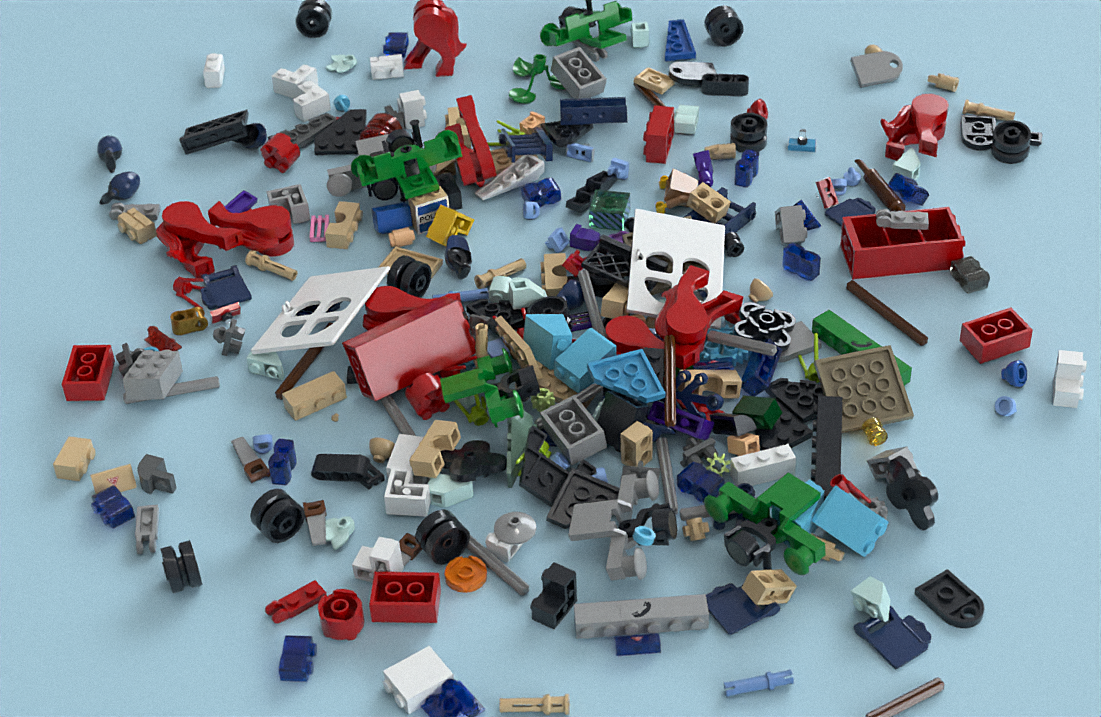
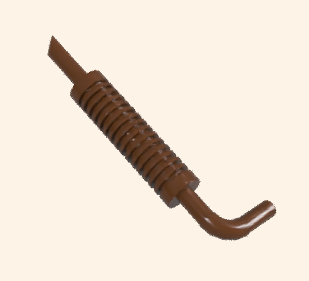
(881, 188)

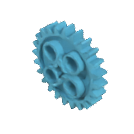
(713, 350)

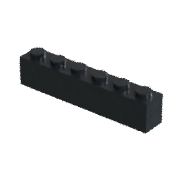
(827, 441)

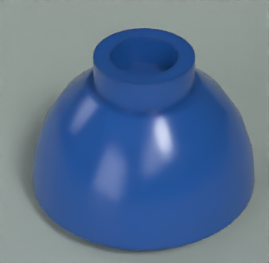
(1015, 373)

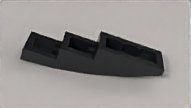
(585, 194)

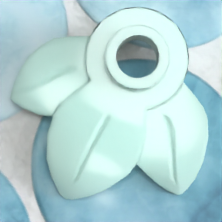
(342, 63)
(339, 530)

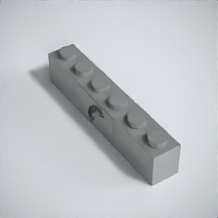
(641, 616)

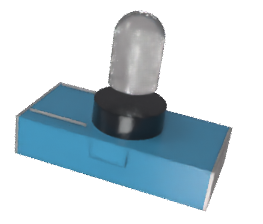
(802, 143)

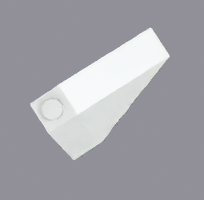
(520, 173)

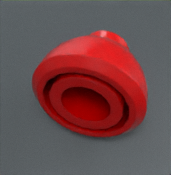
(759, 107)

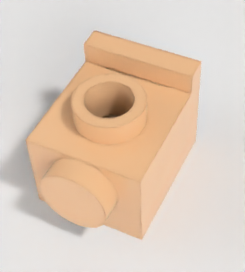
(533, 120)
(743, 444)

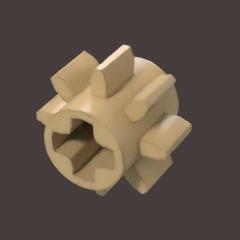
(696, 529)

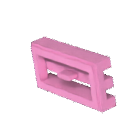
(319, 220)

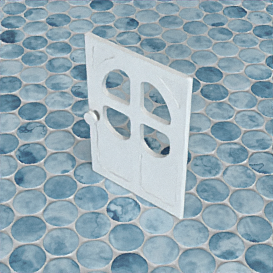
(679, 241)
(325, 291)

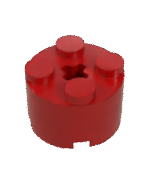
(280, 152)
(426, 396)
(341, 615)

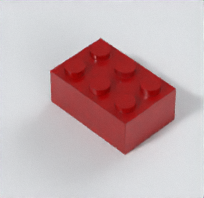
(659, 134)
(995, 335)
(88, 373)
(405, 597)

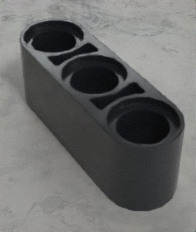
(725, 84)
(340, 467)

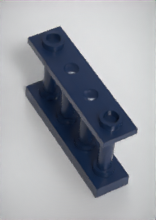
(593, 110)
(529, 144)
(734, 222)

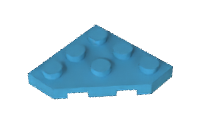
(628, 375)

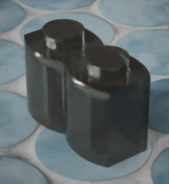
(969, 274)

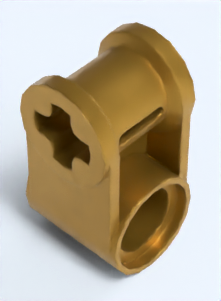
(187, 321)

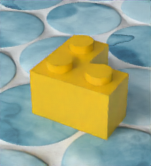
(448, 223)

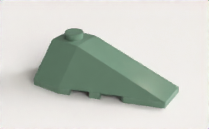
(516, 444)

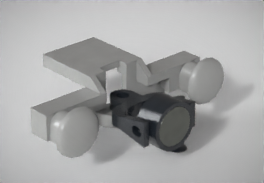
(342, 180)
(594, 518)

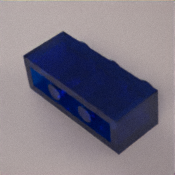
(760, 371)

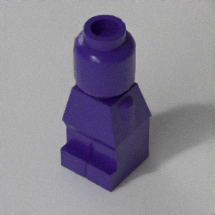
(704, 166)
(584, 238)

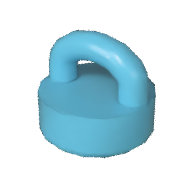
(342, 103)

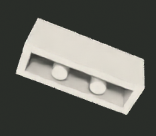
(763, 465)

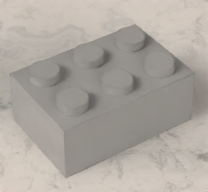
(578, 74)
(152, 374)
(573, 430)

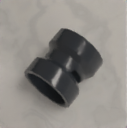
(733, 244)

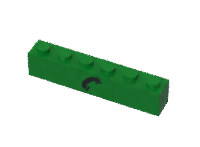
(847, 339)

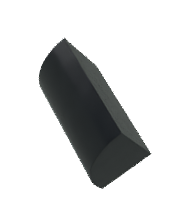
(731, 424)

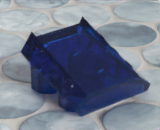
(452, 702)

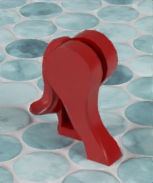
(436, 30)
(917, 123)
(476, 163)
(262, 229)
(186, 231)
(391, 302)
(686, 316)
(633, 334)

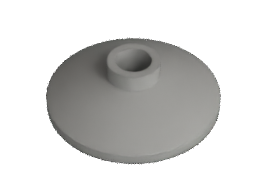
(515, 528)

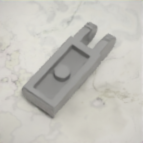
(592, 51)
(151, 211)
(902, 219)
(147, 527)

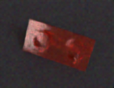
(160, 340)

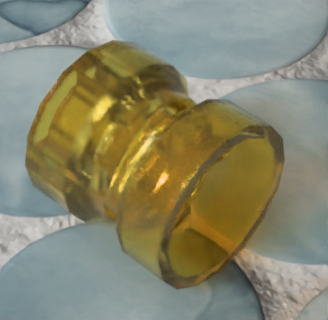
(875, 432)

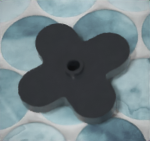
(763, 324)
(473, 461)
(912, 492)

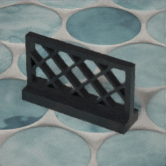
(215, 132)
(621, 252)

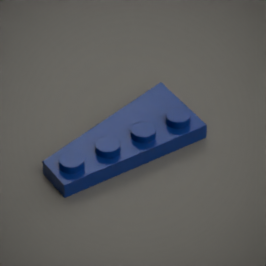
(679, 42)

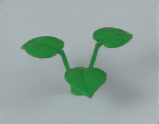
(524, 69)

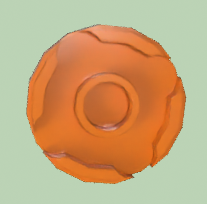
(465, 574)

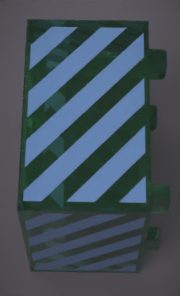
(609, 210)

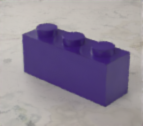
(685, 421)

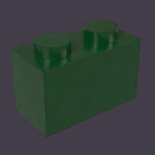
(760, 409)

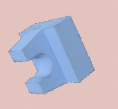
(619, 168)
(557, 240)

